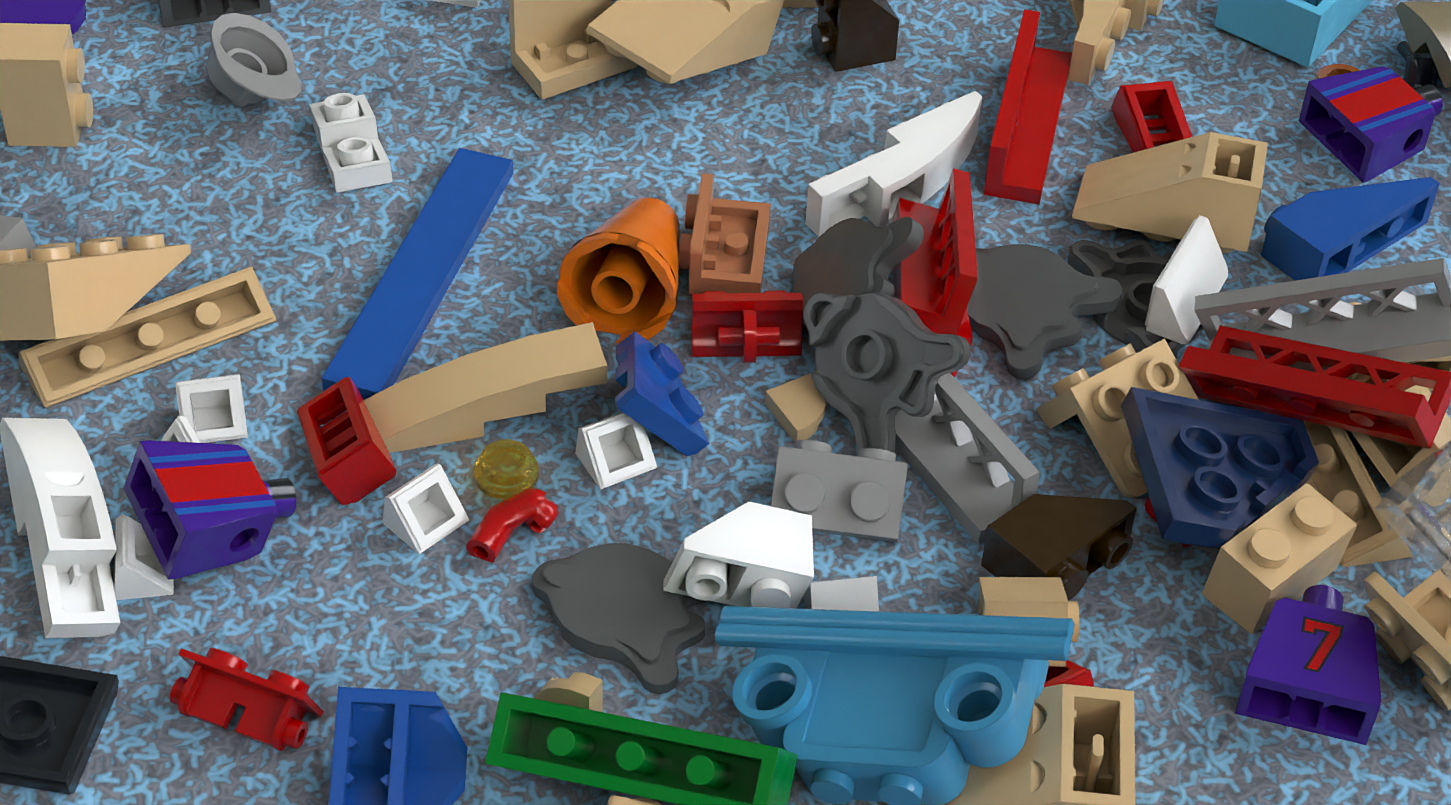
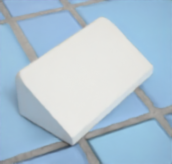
(1191, 271)

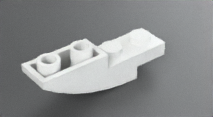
(911, 167)
(66, 525)

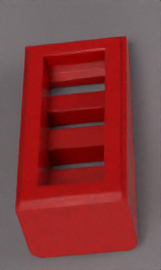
(1149, 99)
(349, 448)

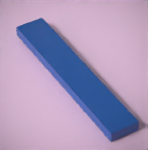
(420, 273)

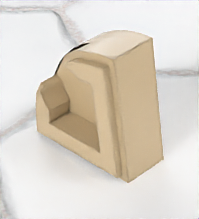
(797, 406)
(578, 691)

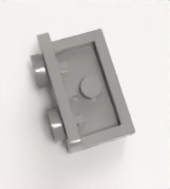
(842, 492)

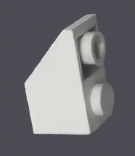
(747, 559)

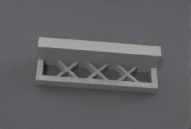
(1388, 327)
(969, 477)

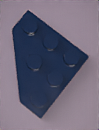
(1214, 463)

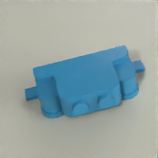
(891, 698)

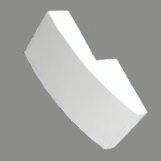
(350, 142)

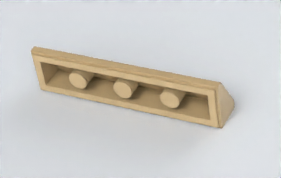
(147, 337)
(1348, 485)

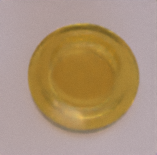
(505, 469)

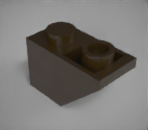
(855, 33)
(1059, 539)

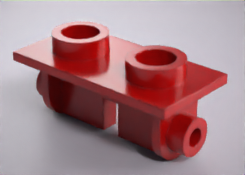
(271, 705)

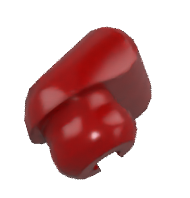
(504, 517)

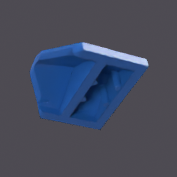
(395, 749)

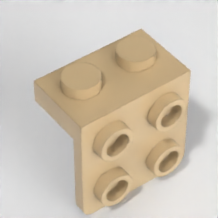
(553, 47)
(1099, 402)
(1416, 628)

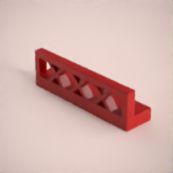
(1027, 117)
(943, 270)
(1320, 396)

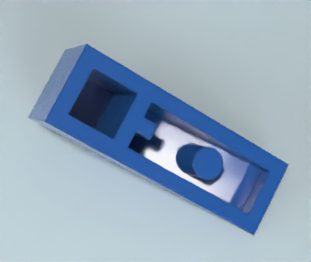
(1345, 226)

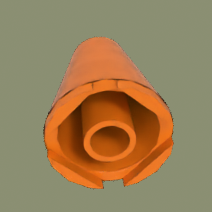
(624, 272)

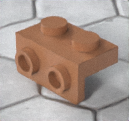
(726, 242)

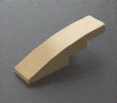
(486, 386)

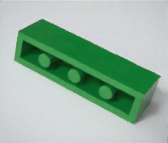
(636, 755)

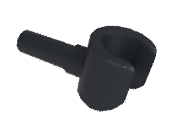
(1418, 69)

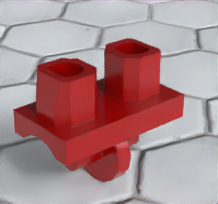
(746, 324)

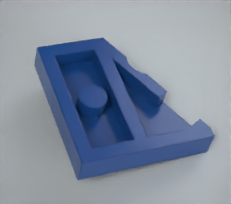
(657, 394)

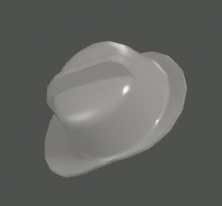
(251, 61)

